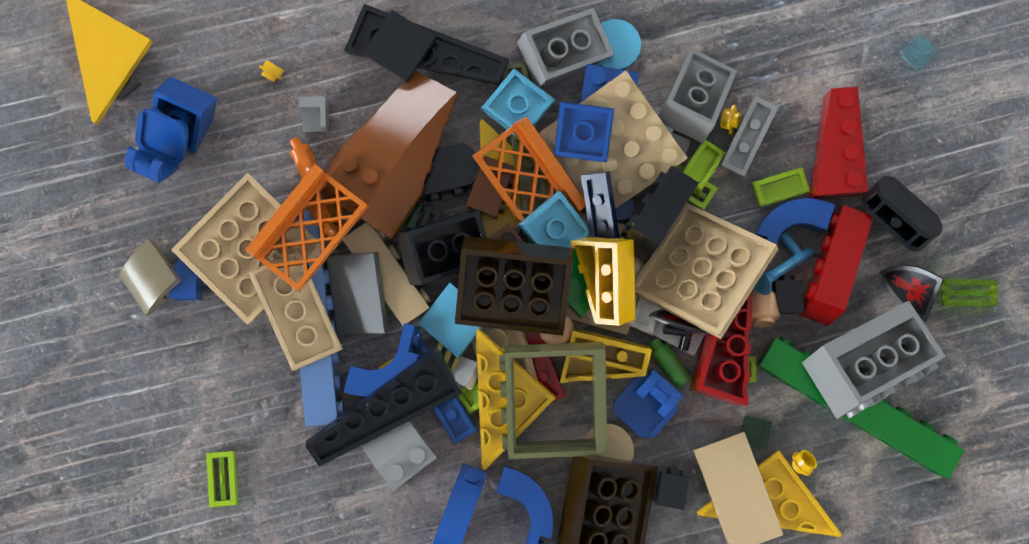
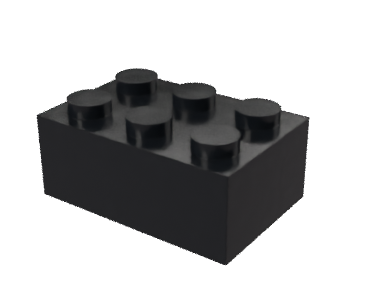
(658, 211)
(435, 248)

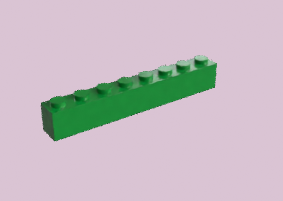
(881, 420)

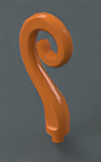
(304, 162)

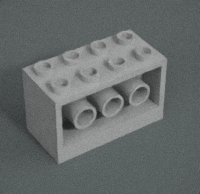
(874, 361)

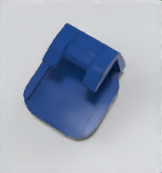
(160, 143)
(647, 403)

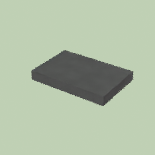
(357, 293)

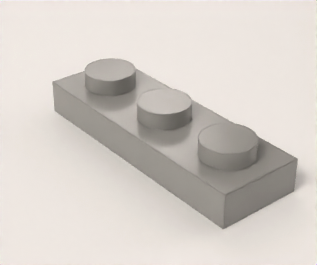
(748, 136)

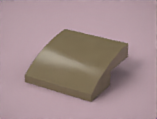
(149, 276)

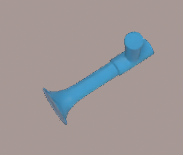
(799, 257)

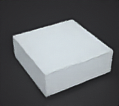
(466, 373)

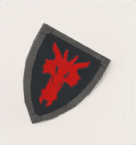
(913, 285)
(676, 326)

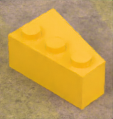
(609, 277)
(623, 358)

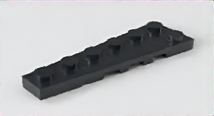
(445, 57)
(399, 400)

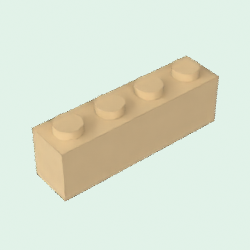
(402, 298)

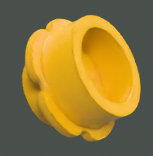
(271, 71)
(804, 462)

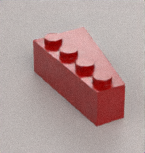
(840, 153)
(837, 265)
(723, 362)

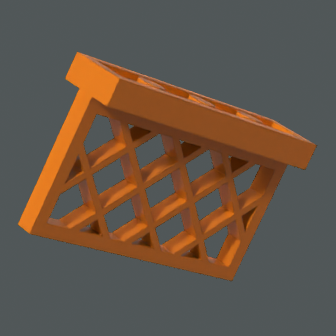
(543, 161)
(290, 212)

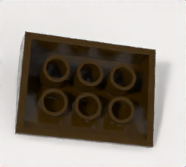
(513, 285)
(607, 501)

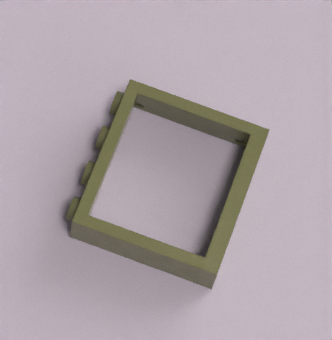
(555, 448)

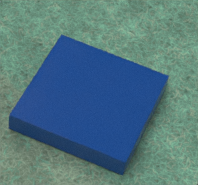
(583, 132)

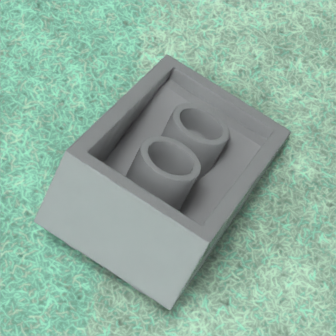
(564, 47)
(697, 95)
(399, 454)

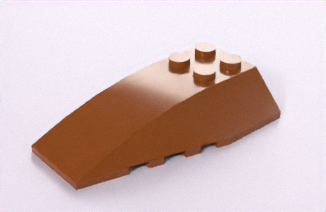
(393, 153)

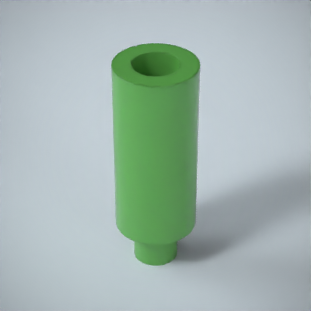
(670, 363)

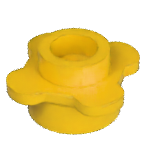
(730, 119)

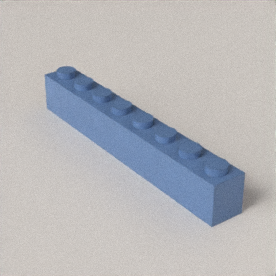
(319, 379)

